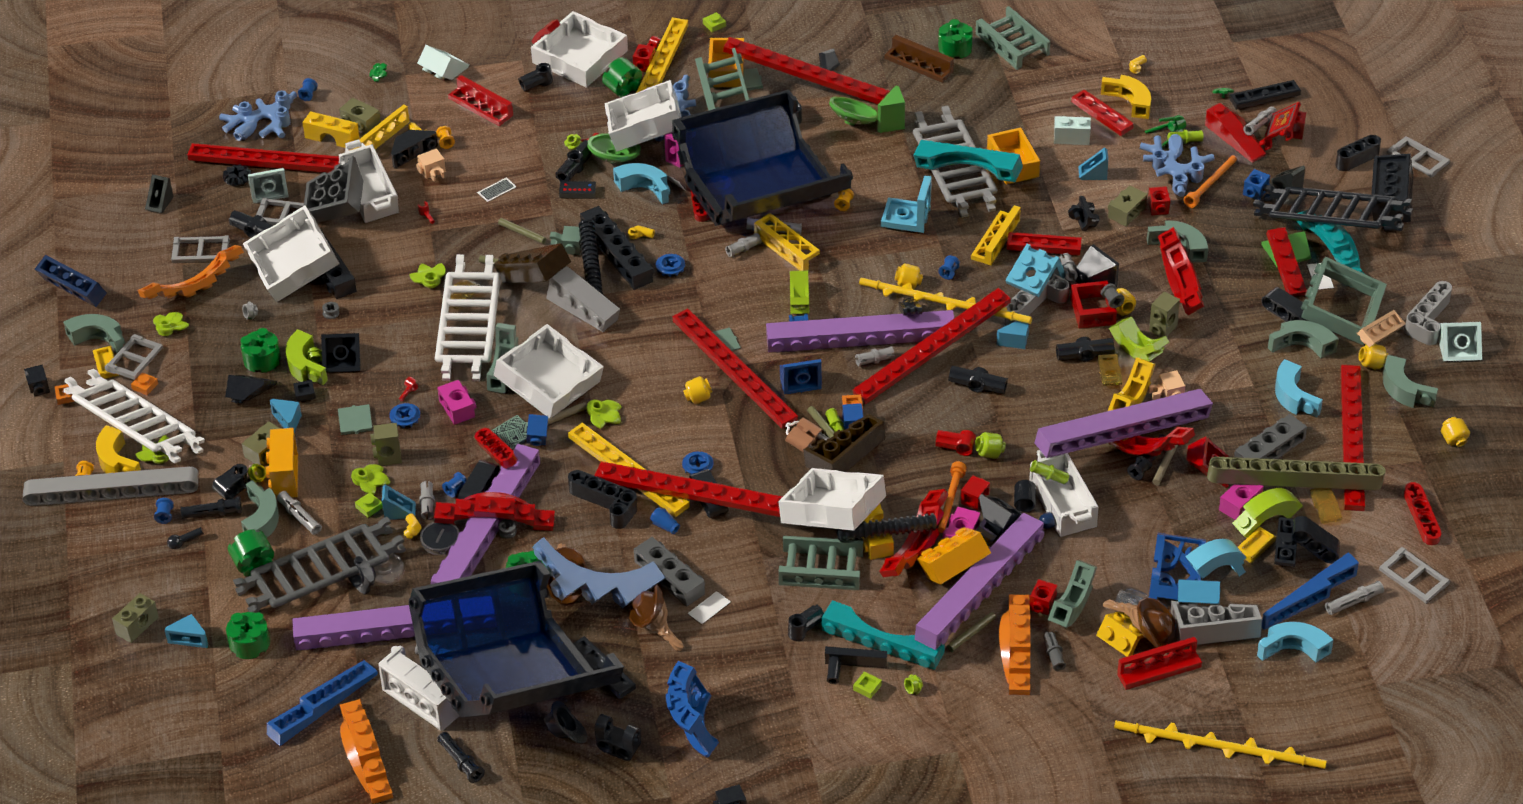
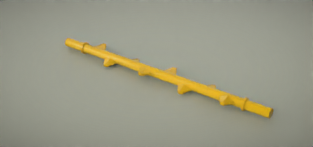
(939, 298)
(1228, 748)

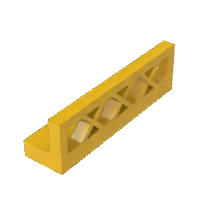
(386, 128)
(999, 239)
(781, 244)

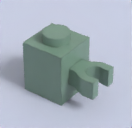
(569, 239)

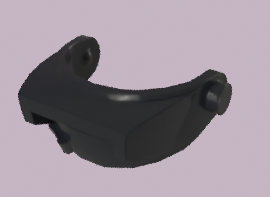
(367, 575)

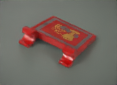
(1281, 124)

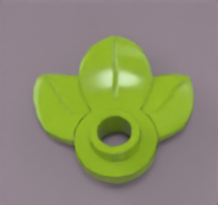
(428, 276)
(166, 324)
(604, 412)
(148, 455)
(369, 478)

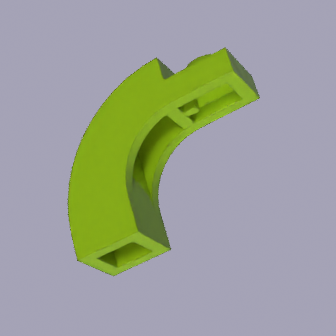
(799, 292)
(1135, 342)
(298, 365)
(1266, 505)

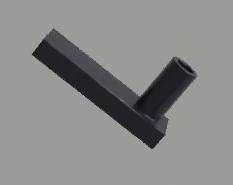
(852, 657)

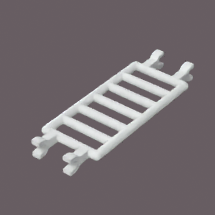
(477, 360)
(165, 446)

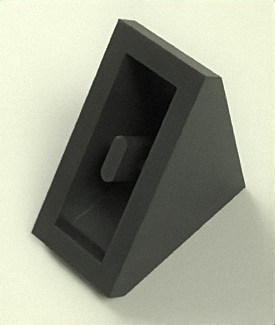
(1291, 177)
(159, 194)

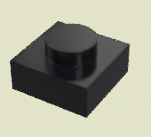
(304, 390)

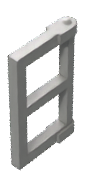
(1423, 151)
(287, 204)
(200, 240)
(112, 368)
(1405, 583)

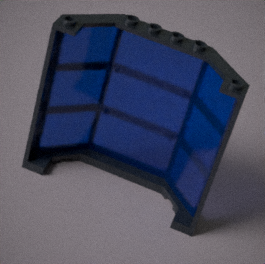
(751, 159)
(497, 643)

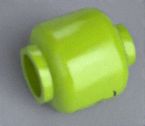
(989, 445)

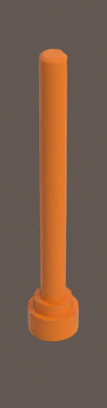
(1193, 198)
(957, 472)

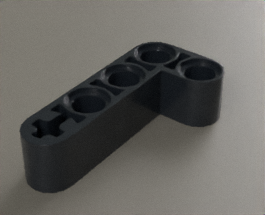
(616, 498)

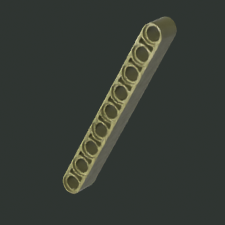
(1296, 473)

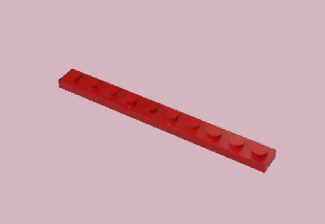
(806, 71)
(262, 158)
(932, 345)
(735, 368)
(1352, 429)
(690, 488)

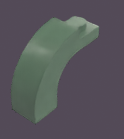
(1190, 237)
(94, 327)
(1304, 333)
(505, 341)
(1402, 388)
(267, 515)
(1070, 605)

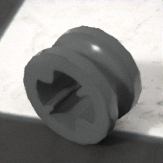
(334, 310)
(506, 523)

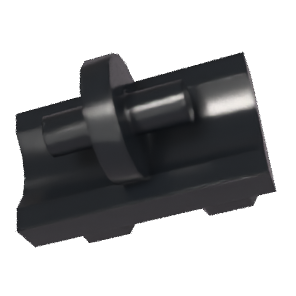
(1084, 214)

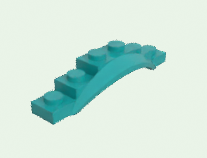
(1337, 240)

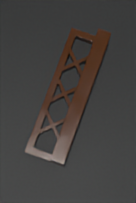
(922, 56)

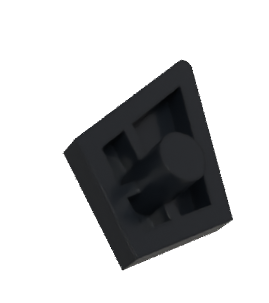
(829, 60)

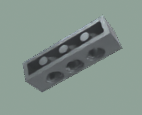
(1274, 440)
(678, 576)

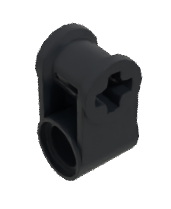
(230, 483)

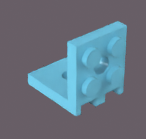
(915, 212)
(1040, 262)

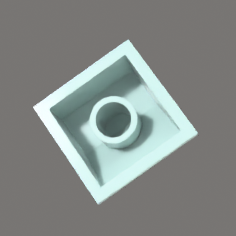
(441, 63)
(1072, 130)
(268, 185)
(1460, 341)

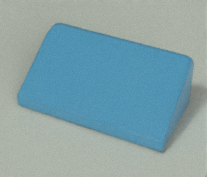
(1199, 591)

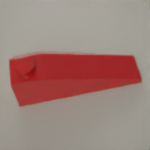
(1229, 127)

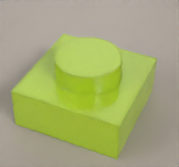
(714, 22)
(368, 505)
(867, 685)

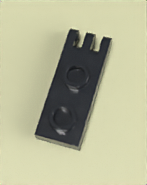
(910, 307)

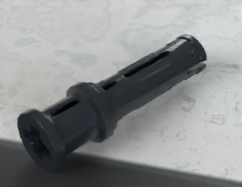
(1142, 464)
(221, 507)
(465, 762)

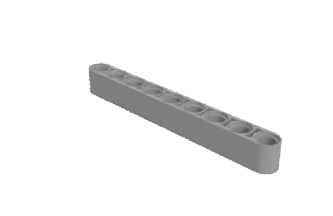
(110, 486)

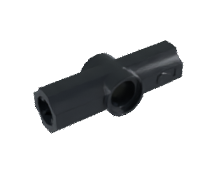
(574, 162)
(250, 225)
(1085, 349)
(978, 379)

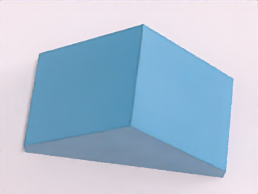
(1095, 167)
(1013, 335)
(286, 412)
(396, 504)
(186, 632)

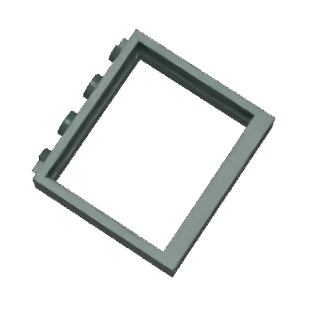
(1352, 279)

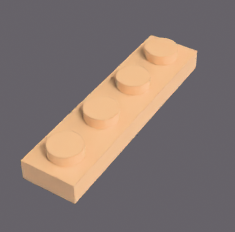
(1381, 328)

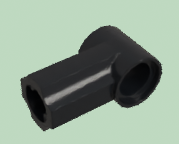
(540, 76)
(801, 623)

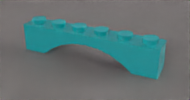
(936, 154)
(843, 622)

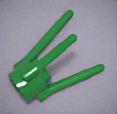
(1175, 124)

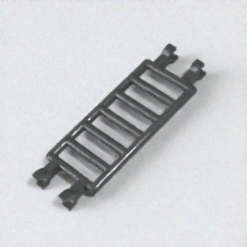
(268, 597)

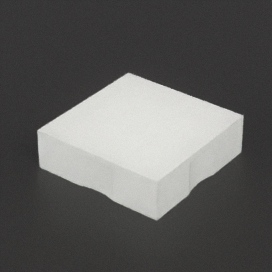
(580, 49)
(642, 115)
(291, 253)
(548, 371)
(832, 499)

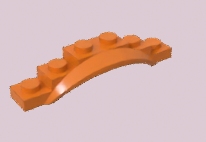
(200, 281)
(1015, 644)
(363, 751)

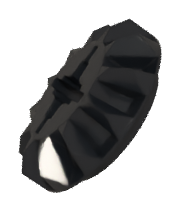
(231, 178)

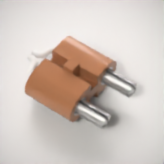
(803, 434)

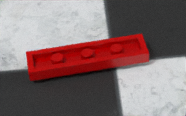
(1102, 112)
(1048, 243)
(1286, 262)

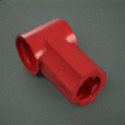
(961, 442)

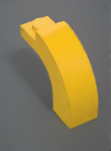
(1131, 90)
(1136, 386)
(108, 445)

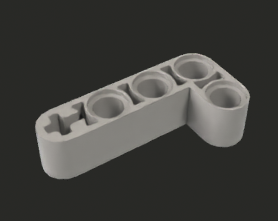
(1025, 303)
(1420, 321)

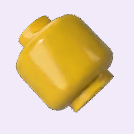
(908, 274)
(1128, 304)
(1373, 357)
(697, 390)
(1455, 431)

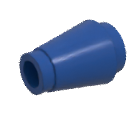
(662, 519)

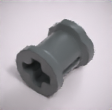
(1111, 294)

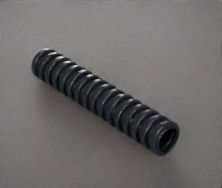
(590, 254)
(889, 527)

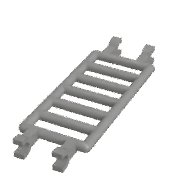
(959, 199)

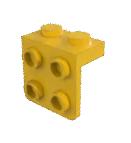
(1120, 633)

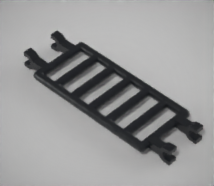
(1383, 220)

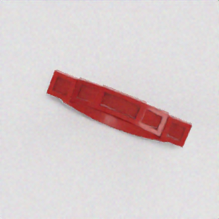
(1180, 272)
(1154, 446)
(495, 505)
(919, 541)

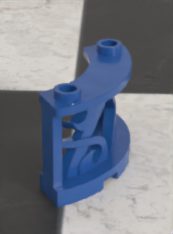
(1166, 550)
(689, 707)

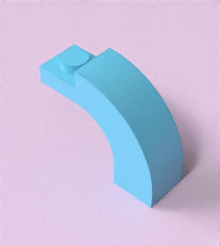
(644, 176)
(1290, 395)
(1216, 554)
(1296, 636)

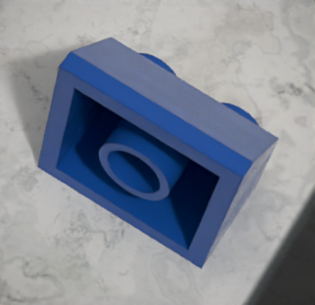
(801, 376)

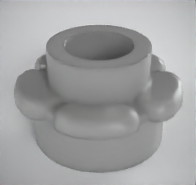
(250, 310)

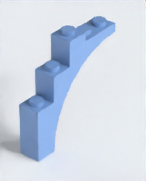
(595, 585)

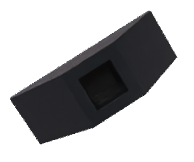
(411, 144)
(1285, 546)

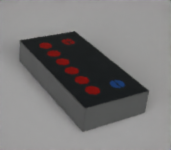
(577, 189)

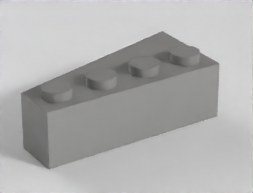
(581, 299)
(1216, 622)

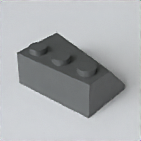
(335, 193)

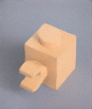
(431, 164)
(1168, 385)

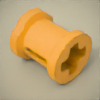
(444, 134)
(844, 199)
(87, 469)

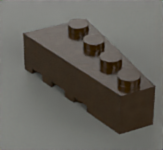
(532, 264)
(846, 446)

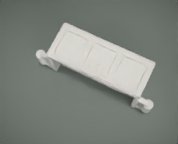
(378, 193)
(1069, 502)
(415, 689)

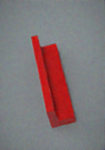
(485, 99)
(1159, 666)

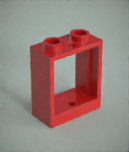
(1086, 318)

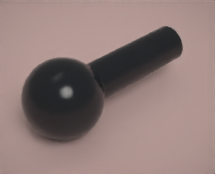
(177, 541)

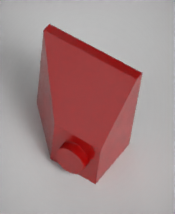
(1201, 452)

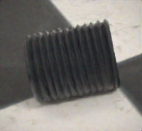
(1025, 495)

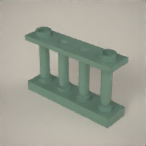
(1007, 49)
(708, 83)
(819, 577)

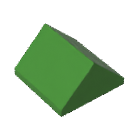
(891, 111)
(1299, 246)

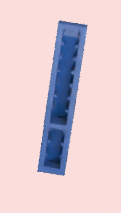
(1312, 592)
(319, 702)

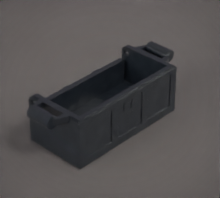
(1392, 178)

